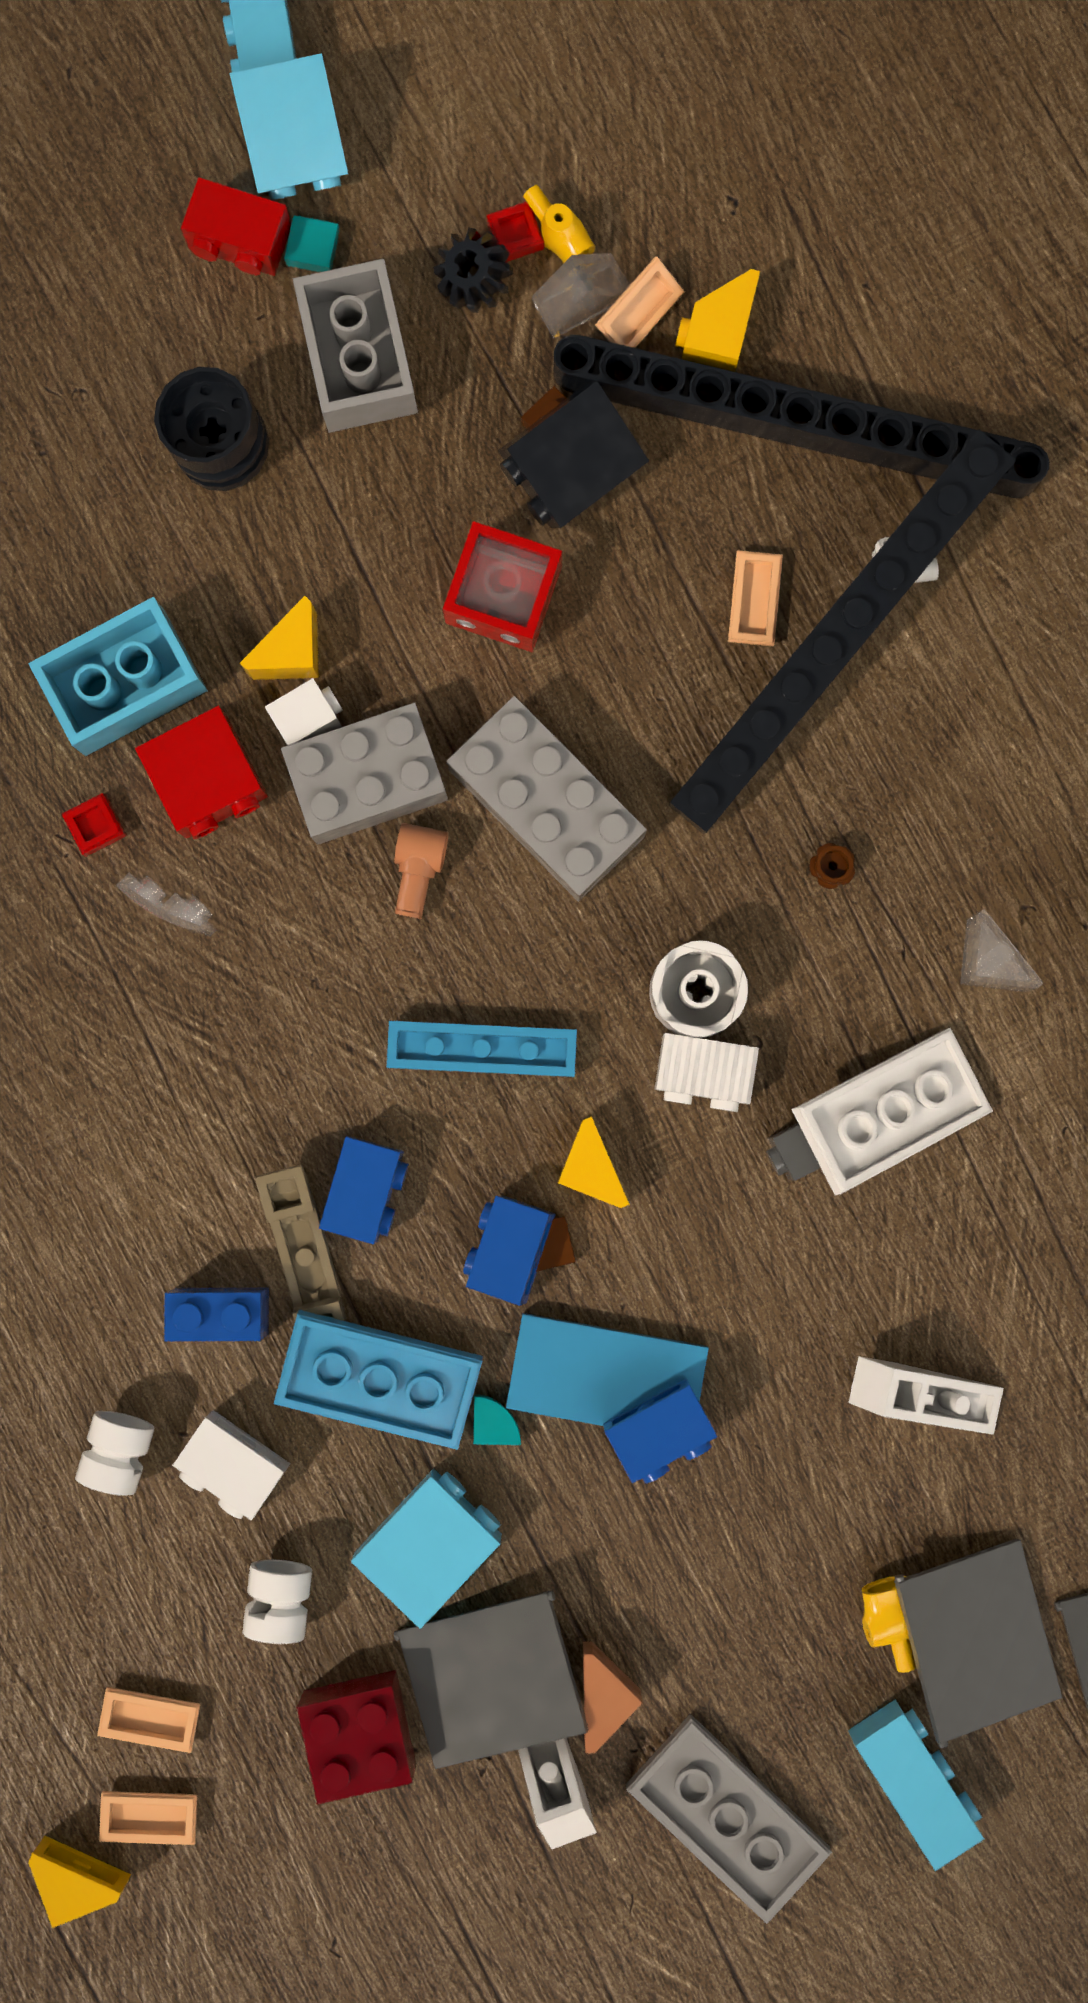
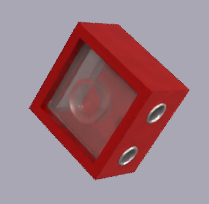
(502, 586)

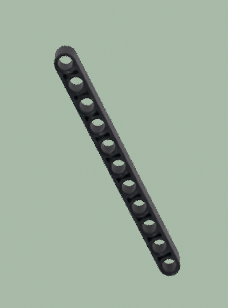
(777, 401)

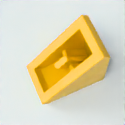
(289, 648)
(590, 1168)
(73, 1881)

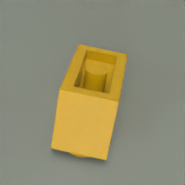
(719, 324)

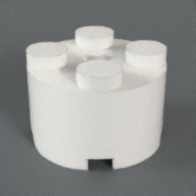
(720, 975)

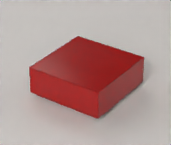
(516, 230)
(94, 824)

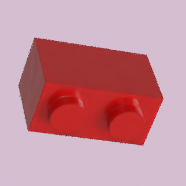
(236, 227)

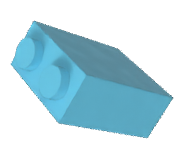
(289, 126)
(428, 1547)

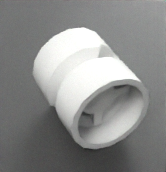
(113, 1460)
(277, 1609)

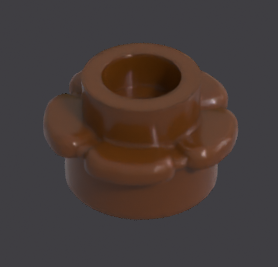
(831, 853)

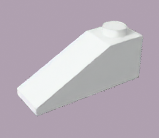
(925, 1396)

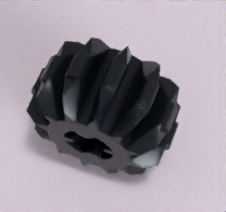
(482, 254)

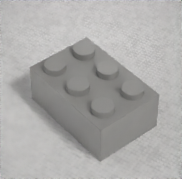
(355, 345)
(364, 774)

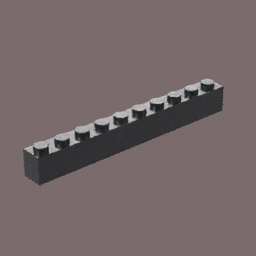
(842, 631)

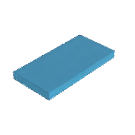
(595, 1370)
(378, 1379)

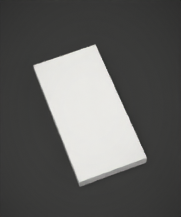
(892, 1111)

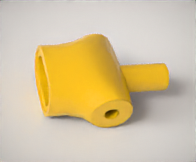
(560, 227)
(885, 1622)

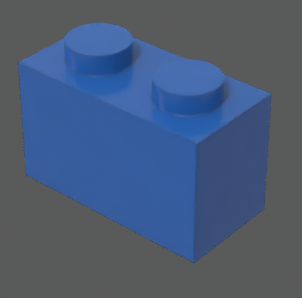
(363, 1190)
(508, 1249)
(216, 1314)
(660, 1432)

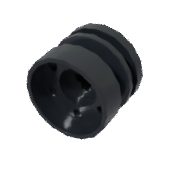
(197, 410)

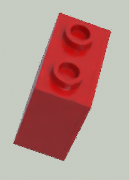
(202, 774)

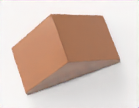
(608, 1697)

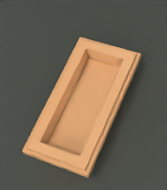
(640, 305)
(755, 598)
(148, 1719)
(148, 1818)

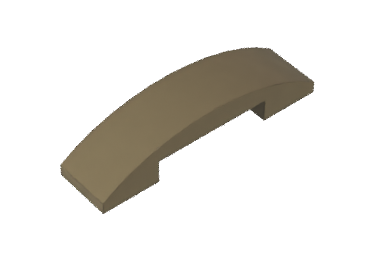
(300, 1242)

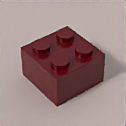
(356, 1737)

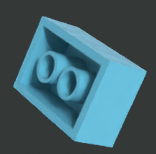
(118, 677)

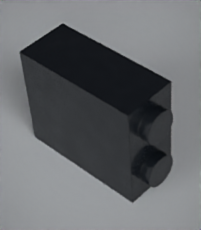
(572, 456)

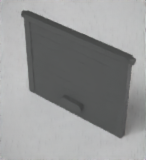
(978, 1640)
(492, 1680)

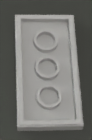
(728, 1818)

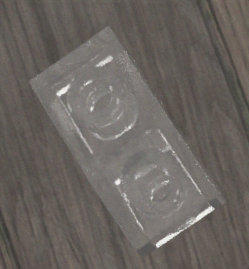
(183, 913)

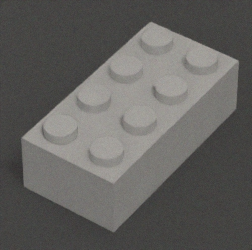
(546, 798)

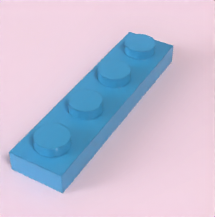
(481, 1048)

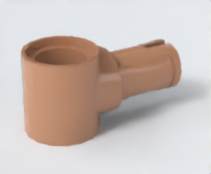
(419, 855)

